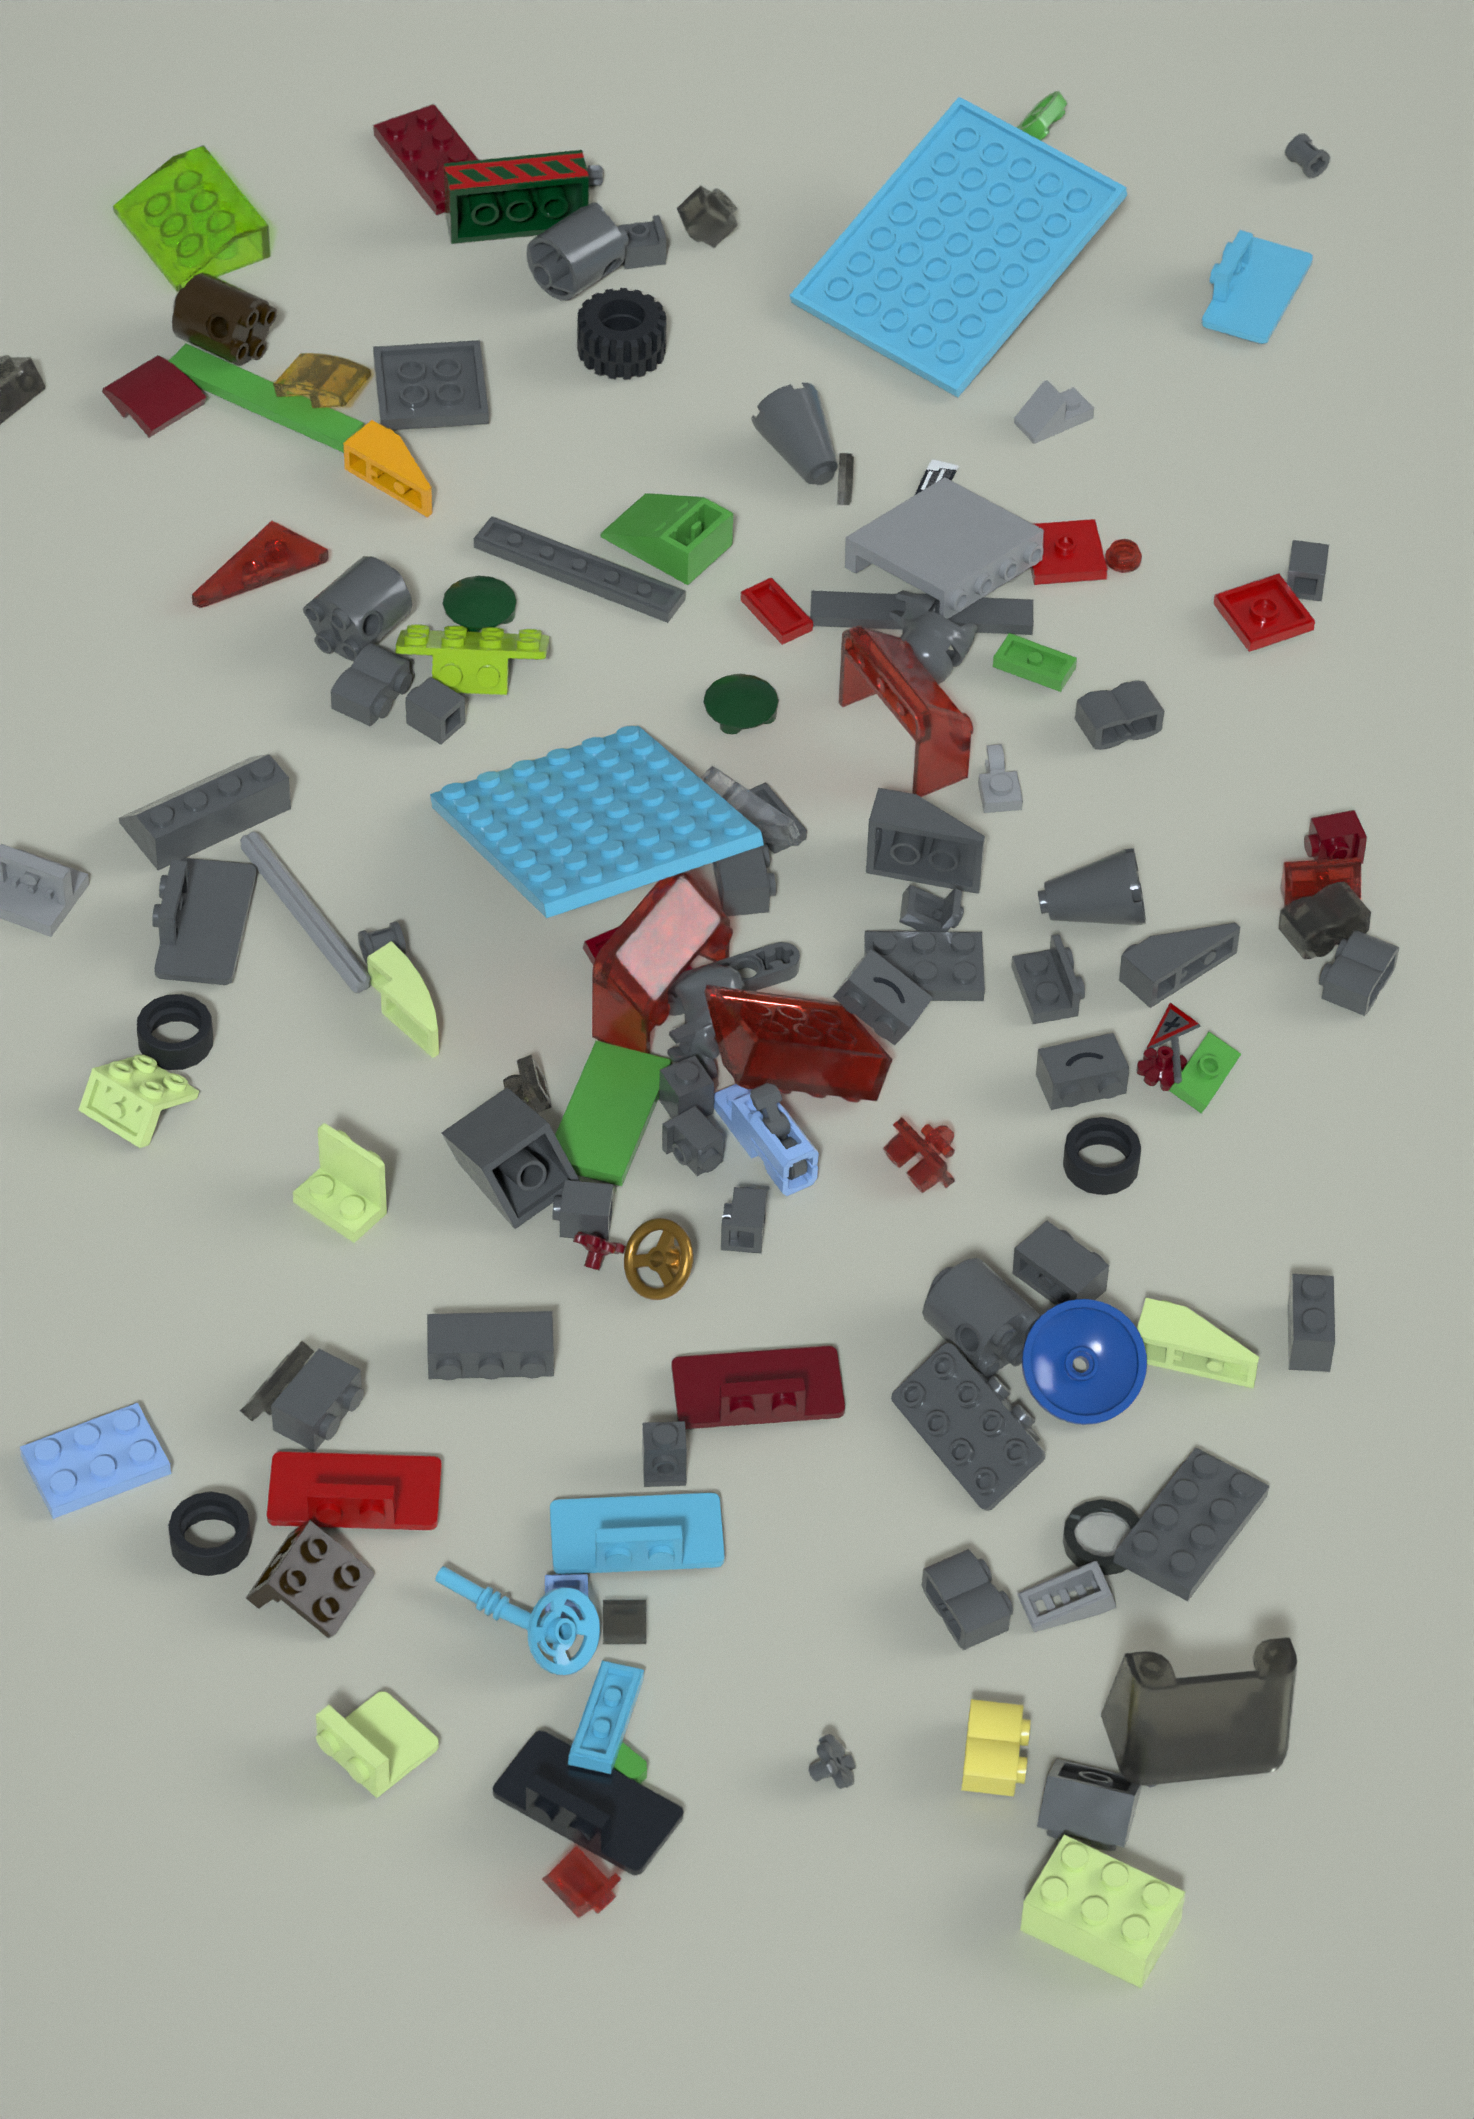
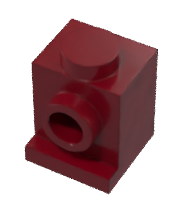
(1336, 837)

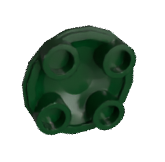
(479, 603)
(741, 702)

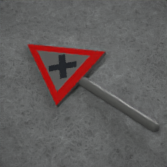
(1172, 1025)

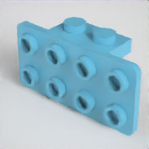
(1254, 287)
(636, 1533)

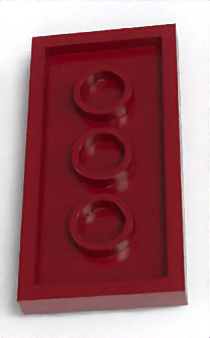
(420, 147)

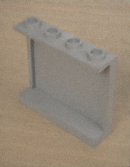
(947, 545)

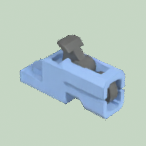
(771, 1133)

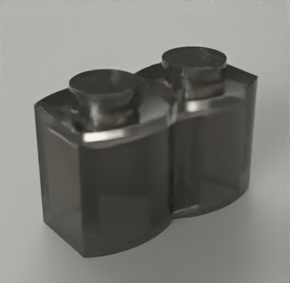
(1323, 920)

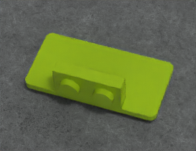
(472, 659)

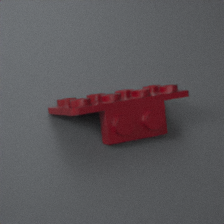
(758, 1387)

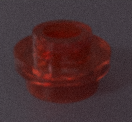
(1123, 556)

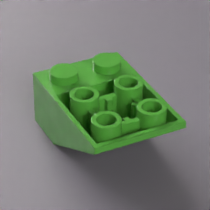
(673, 533)

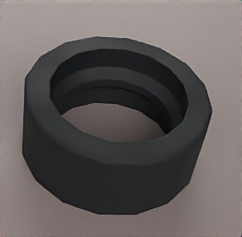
(175, 1009)
(1099, 1179)
(206, 1507)

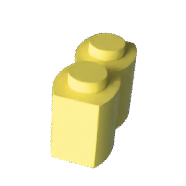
(993, 1748)

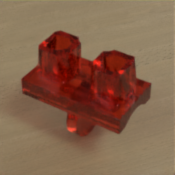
(931, 1166)

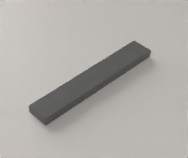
(579, 569)
(873, 609)

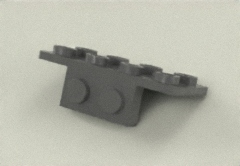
(202, 919)
(970, 1425)

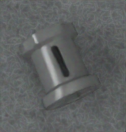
(1307, 155)
(377, 939)

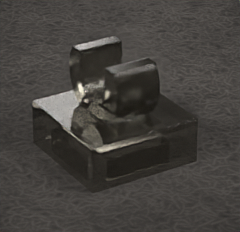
(530, 1084)

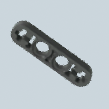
(757, 960)

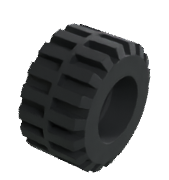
(621, 333)

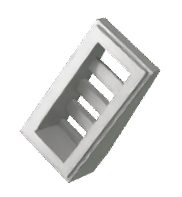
(1075, 1580)

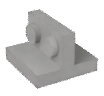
(37, 890)

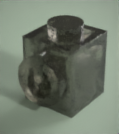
(708, 215)

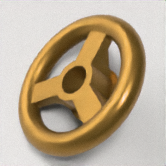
(668, 1260)

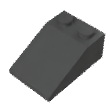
(922, 843)

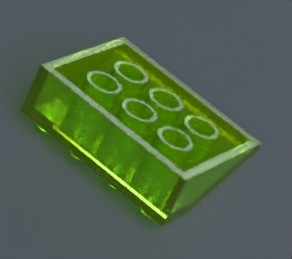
(194, 219)

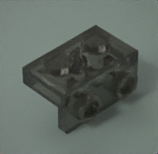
(18, 384)

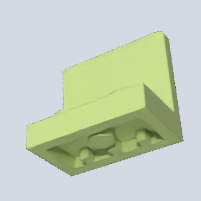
(130, 1096)
(347, 1187)

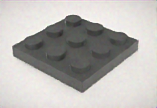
(430, 385)

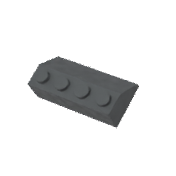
(209, 810)

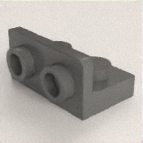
(1049, 982)

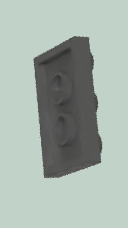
(938, 962)

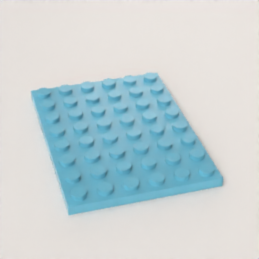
(958, 246)
(594, 820)

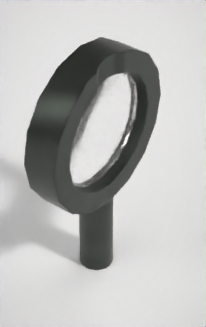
(1096, 1532)

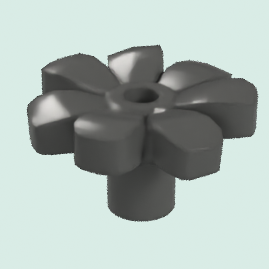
(833, 1763)

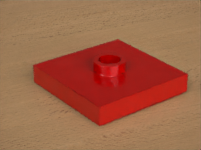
(1070, 553)
(1264, 612)

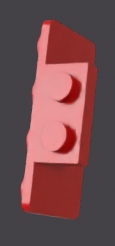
(354, 1490)

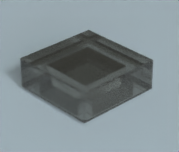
(845, 479)
(624, 1621)

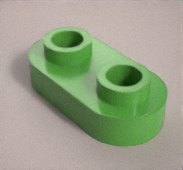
(1043, 114)

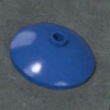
(1106, 1344)

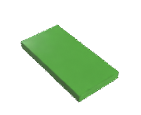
(610, 1111)

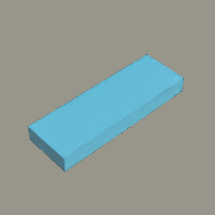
(606, 1717)

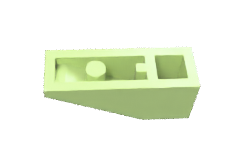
(1190, 1344)

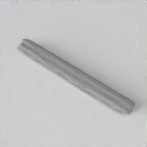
(305, 912)

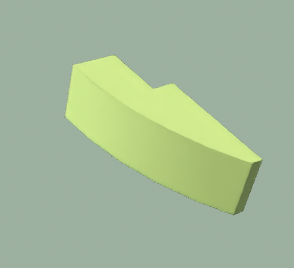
(404, 996)

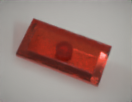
(1309, 877)

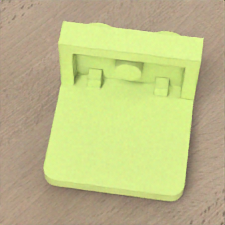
(375, 1741)

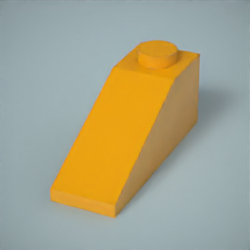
(385, 462)

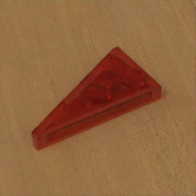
(263, 560)

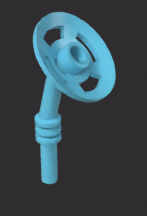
(539, 1630)

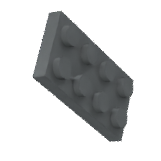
(1191, 1524)

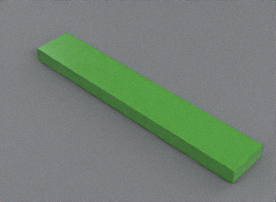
(260, 397)

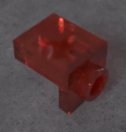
(581, 1883)

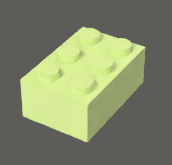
(1102, 1911)

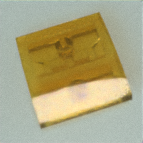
(324, 377)

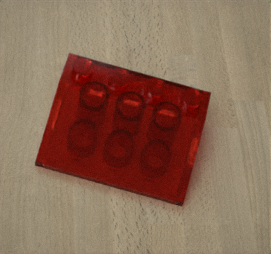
(796, 1044)

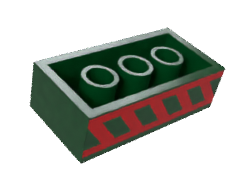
(513, 195)

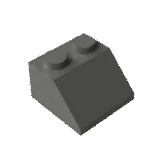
(1088, 1804)

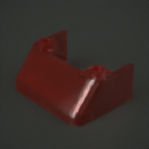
(887, 667)
(650, 955)

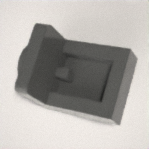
(930, 913)

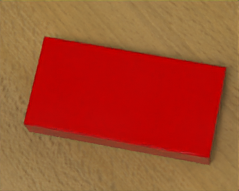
(776, 611)

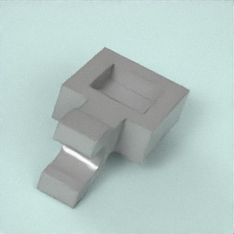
(998, 788)

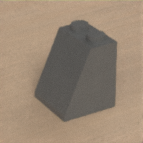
(511, 1156)

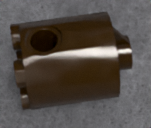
(222, 319)

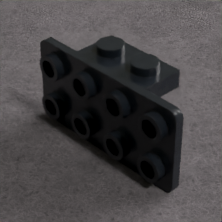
(589, 1807)

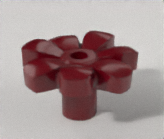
(1158, 1067)
(597, 1248)

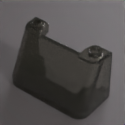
(1203, 1724)

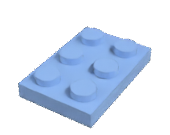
(95, 1460)

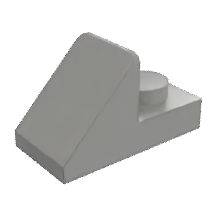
(1052, 412)

